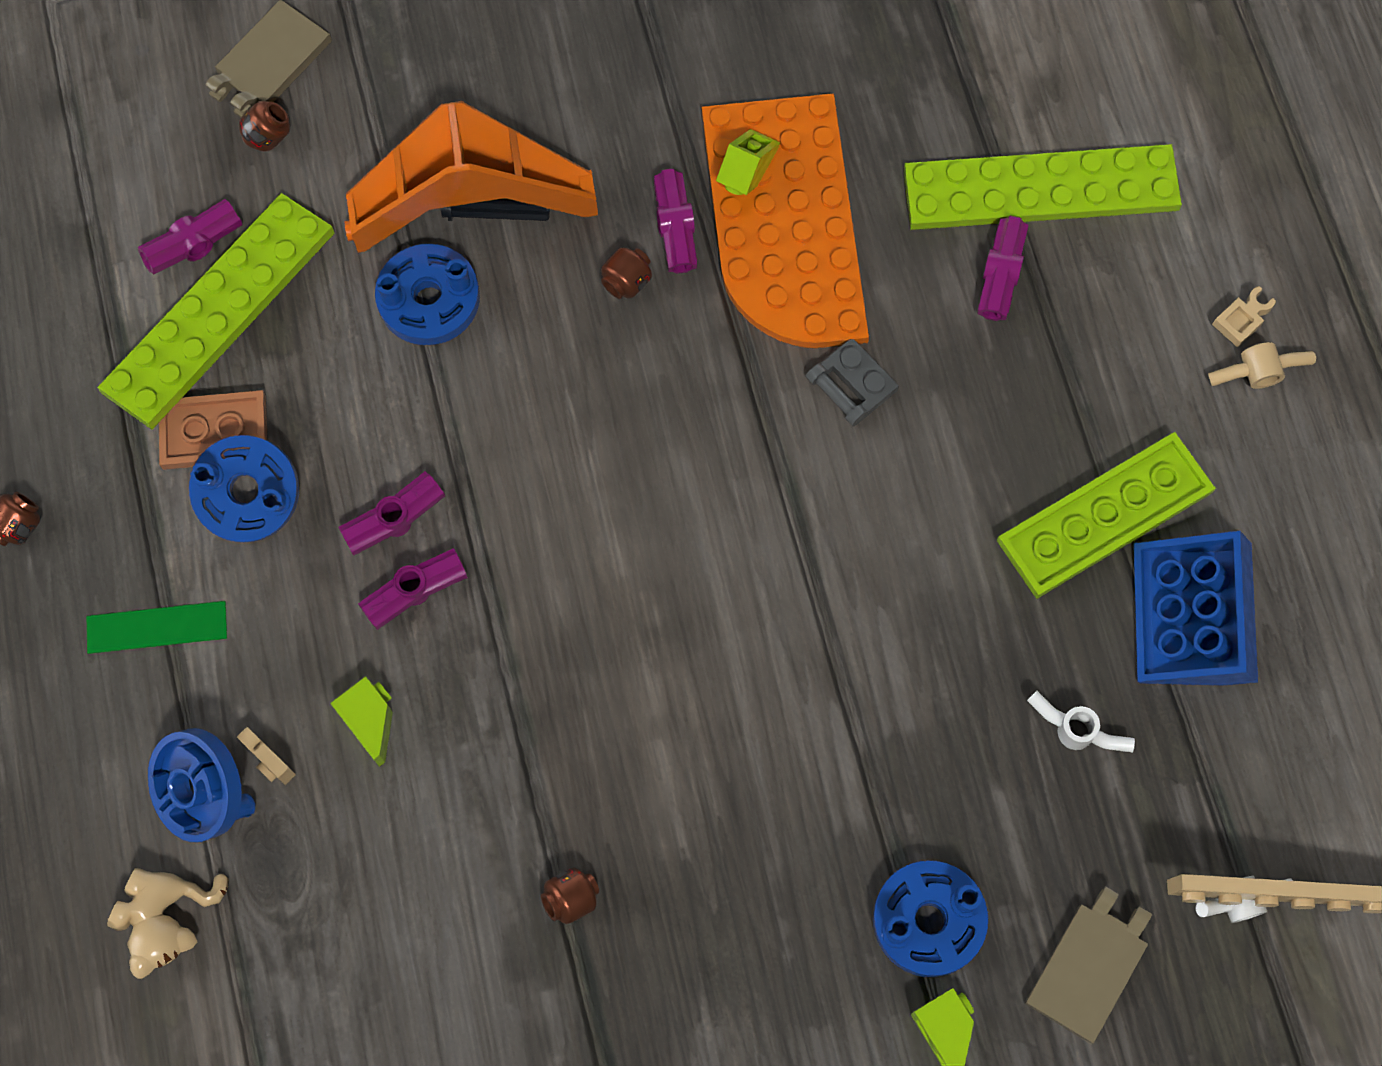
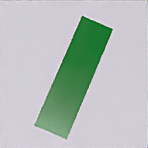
(156, 627)

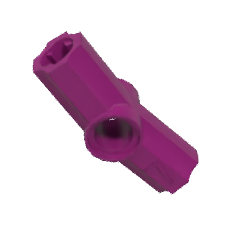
(675, 221)
(189, 237)
(1003, 268)
(410, 501)
(433, 576)

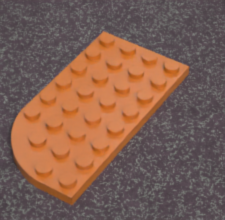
(792, 238)

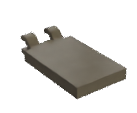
(268, 58)
(1090, 967)

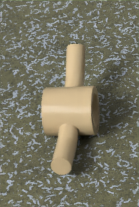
(1262, 366)

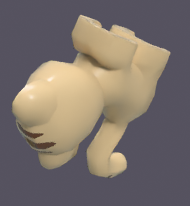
(155, 936)

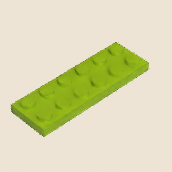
(1105, 515)

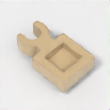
(1243, 318)
(270, 763)

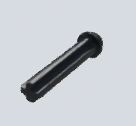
(497, 210)

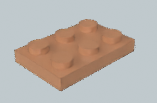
(206, 419)

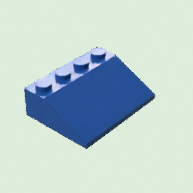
(1195, 610)

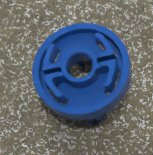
(398, 292)
(215, 479)
(215, 781)
(959, 904)

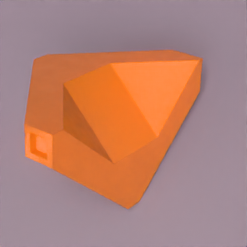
(462, 160)

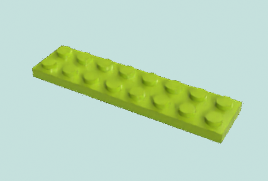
(1042, 186)
(216, 311)

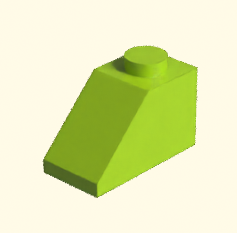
(746, 162)
(367, 716)
(947, 1027)

